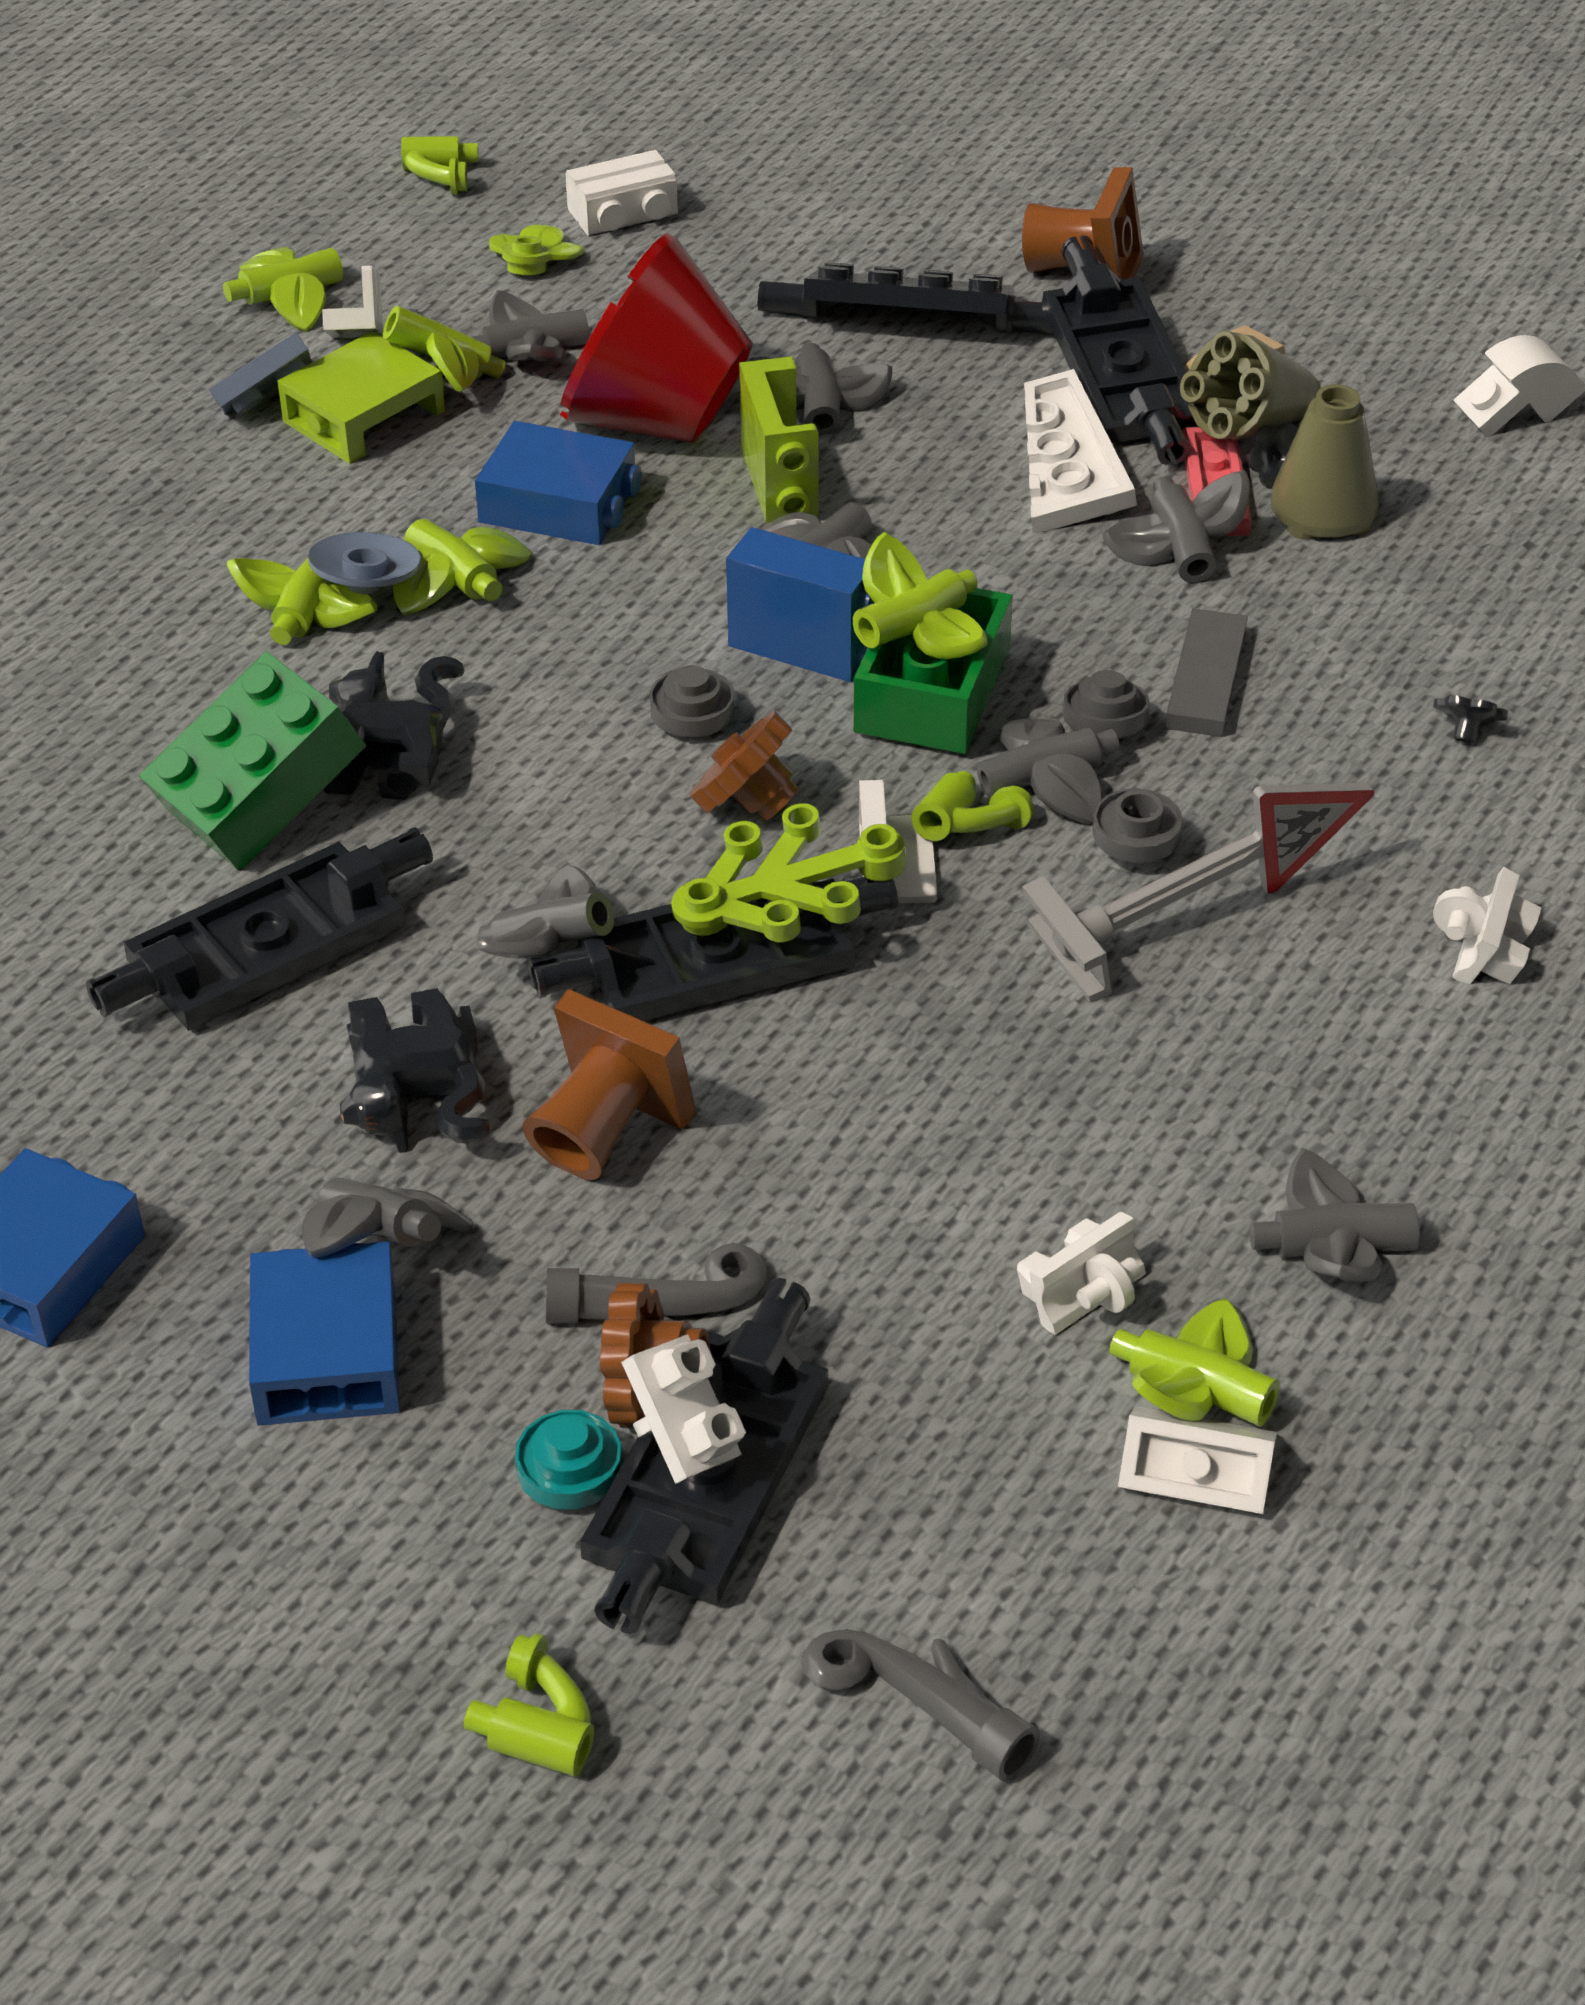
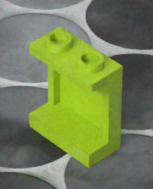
(356, 390)
(776, 449)

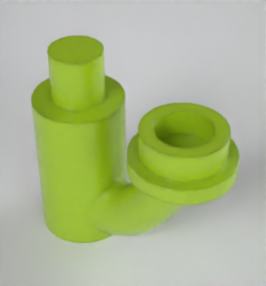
(439, 159)
(949, 803)
(529, 1732)

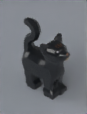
(395, 732)
(414, 1064)

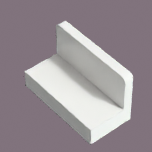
(358, 321)
(918, 879)
(1197, 1460)

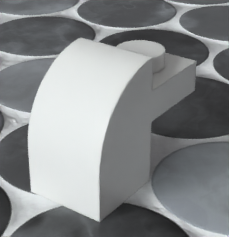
(1521, 374)

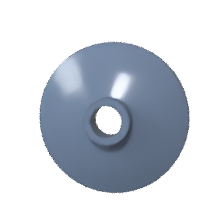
(364, 560)

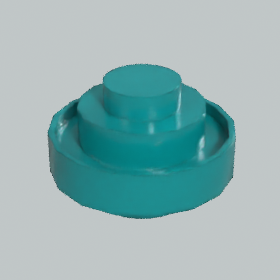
(568, 1459)

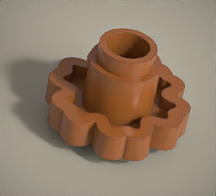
(749, 771)
(632, 1327)

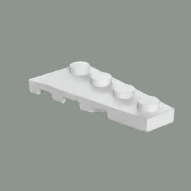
(1070, 456)

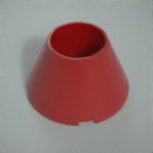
(660, 353)

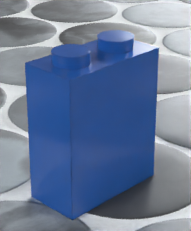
(557, 482)
(795, 603)
(58, 1242)
(323, 1334)

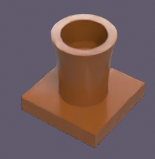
(1111, 227)
(614, 1070)

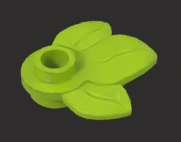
(533, 248)

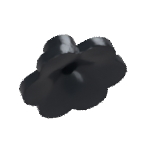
(1268, 442)
(1469, 715)

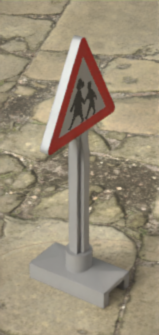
(1288, 832)

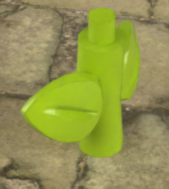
(288, 282)
(455, 353)
(456, 561)
(297, 597)
(916, 605)
(1200, 1367)

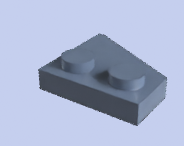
(248, 384)

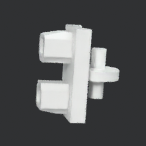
(1491, 928)
(1087, 1273)
(683, 1408)

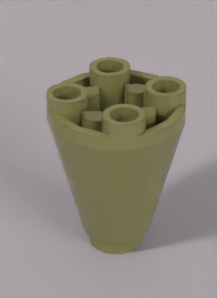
(1244, 386)
(1329, 471)

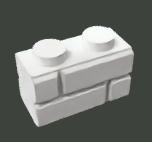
(621, 192)

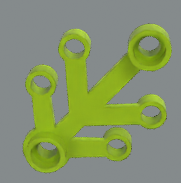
(714, 901)

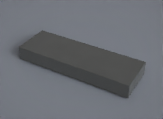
(1206, 672)

